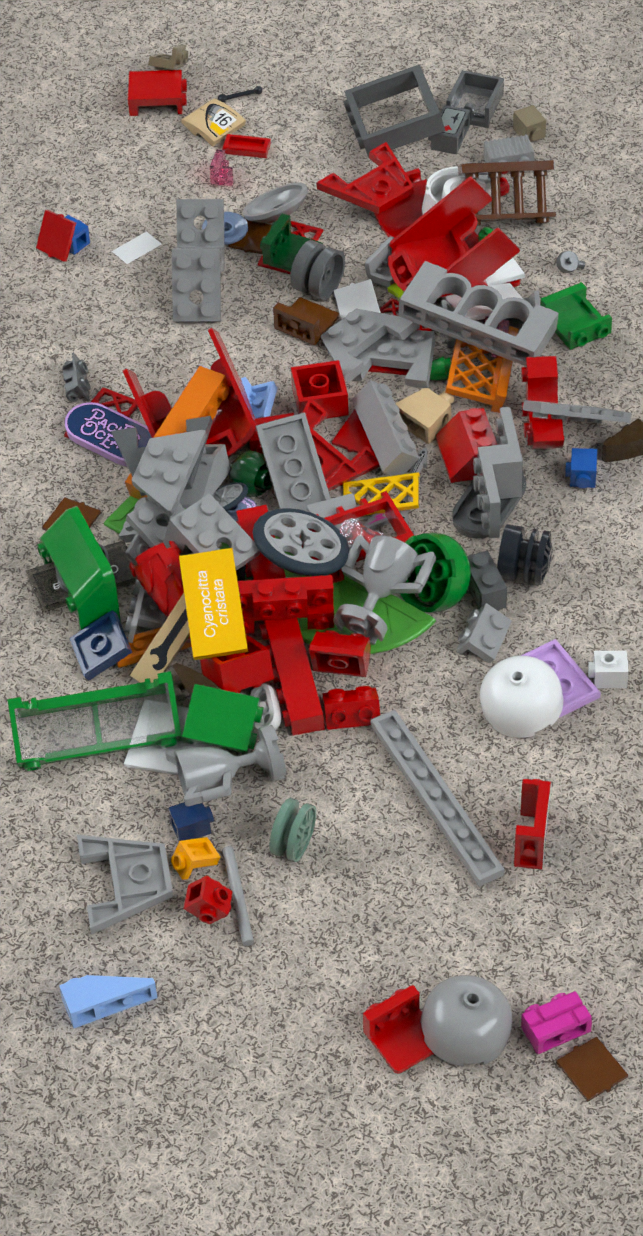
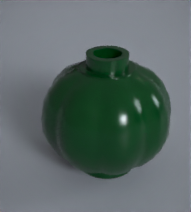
(252, 471)

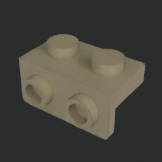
(170, 62)

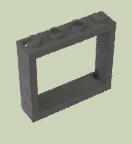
(400, 133)

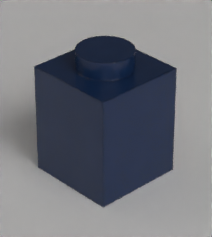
(190, 821)

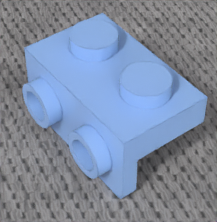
(260, 397)

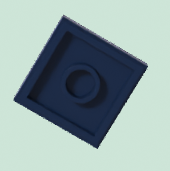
(100, 645)

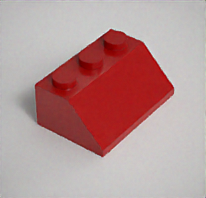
(460, 442)

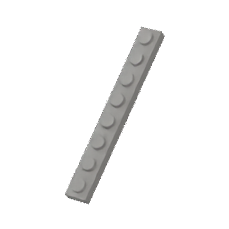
(437, 798)

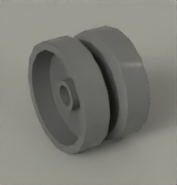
(317, 270)

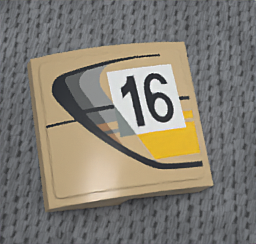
(213, 121)

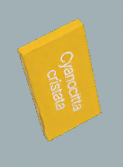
(213, 604)

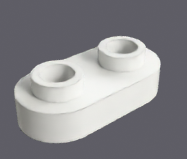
(268, 700)

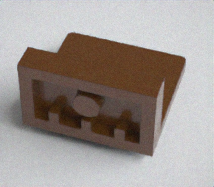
(304, 320)

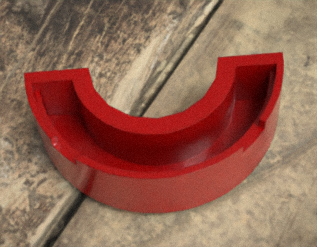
(542, 386)

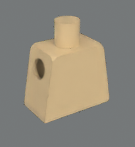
(426, 413)

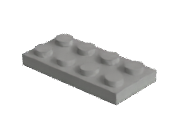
(293, 462)

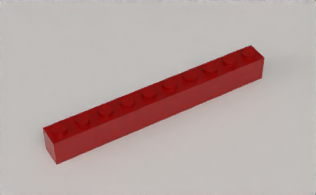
(285, 646)

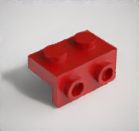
(350, 707)

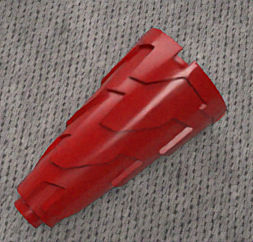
(161, 575)

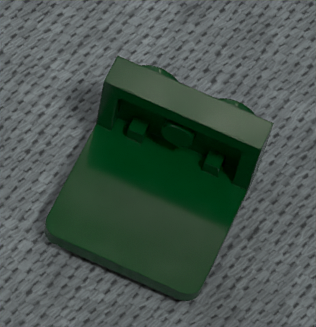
(280, 245)

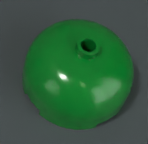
(448, 576)

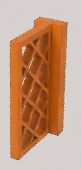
(499, 380)

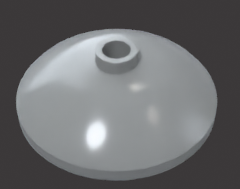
(273, 203)

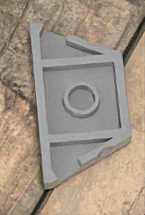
(167, 467)

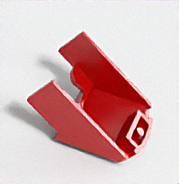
(440, 240)
(234, 418)

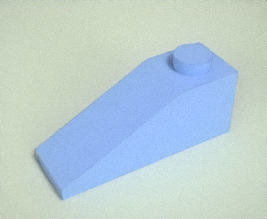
(101, 996)

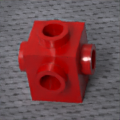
(208, 900)

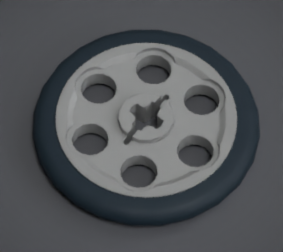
(327, 534)

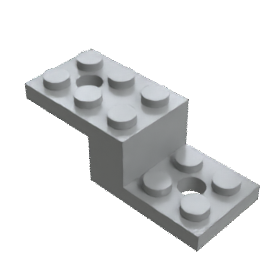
(498, 472)

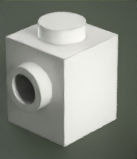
(609, 669)

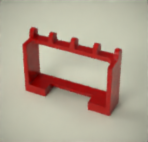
(391, 512)

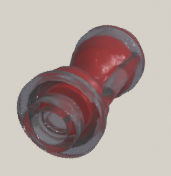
(352, 528)

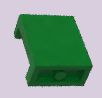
(577, 317)
(222, 719)

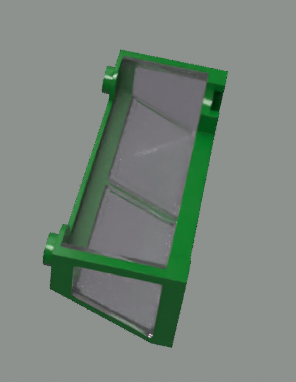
(95, 722)

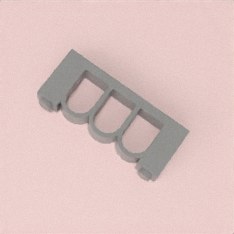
(433, 281)

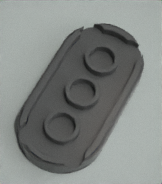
(470, 516)

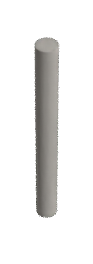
(238, 896)

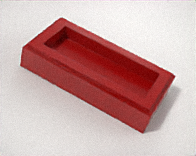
(246, 146)

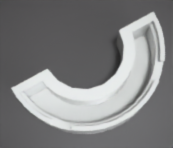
(445, 181)

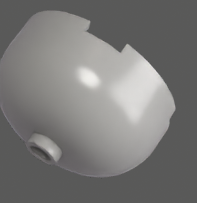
(466, 1020)

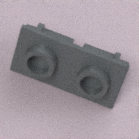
(76, 379)

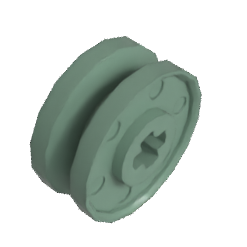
(292, 829)

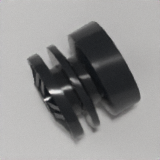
(524, 554)

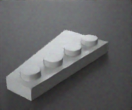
(575, 412)

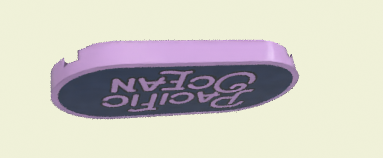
(92, 426)

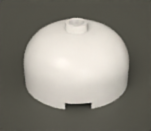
(521, 696)

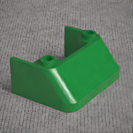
(81, 566)

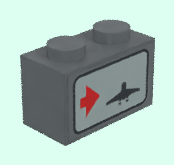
(456, 126)
(486, 582)

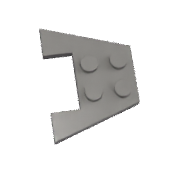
(357, 333)
(411, 353)
(138, 877)

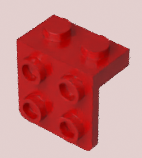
(397, 1029)

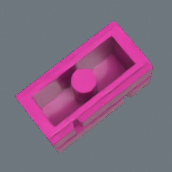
(556, 1022)

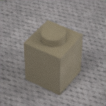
(529, 122)

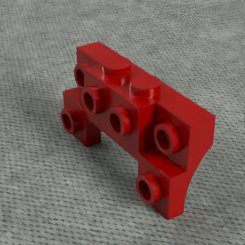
(288, 599)

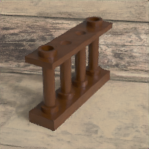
(516, 169)

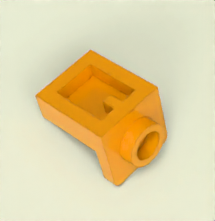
(193, 854)

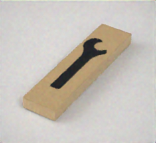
(165, 645)

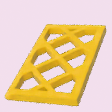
(394, 481)

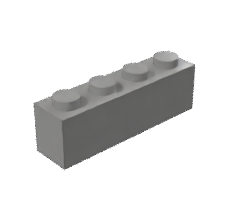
(385, 428)

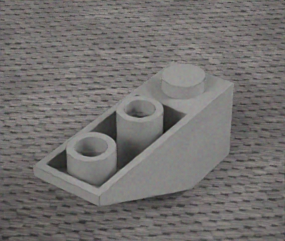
(210, 474)

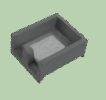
(478, 94)

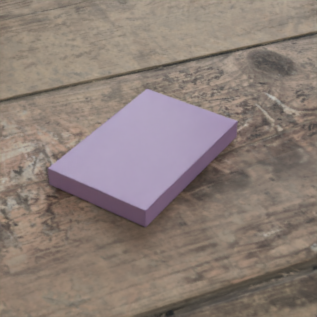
(575, 685)

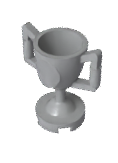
(385, 572)
(209, 771)

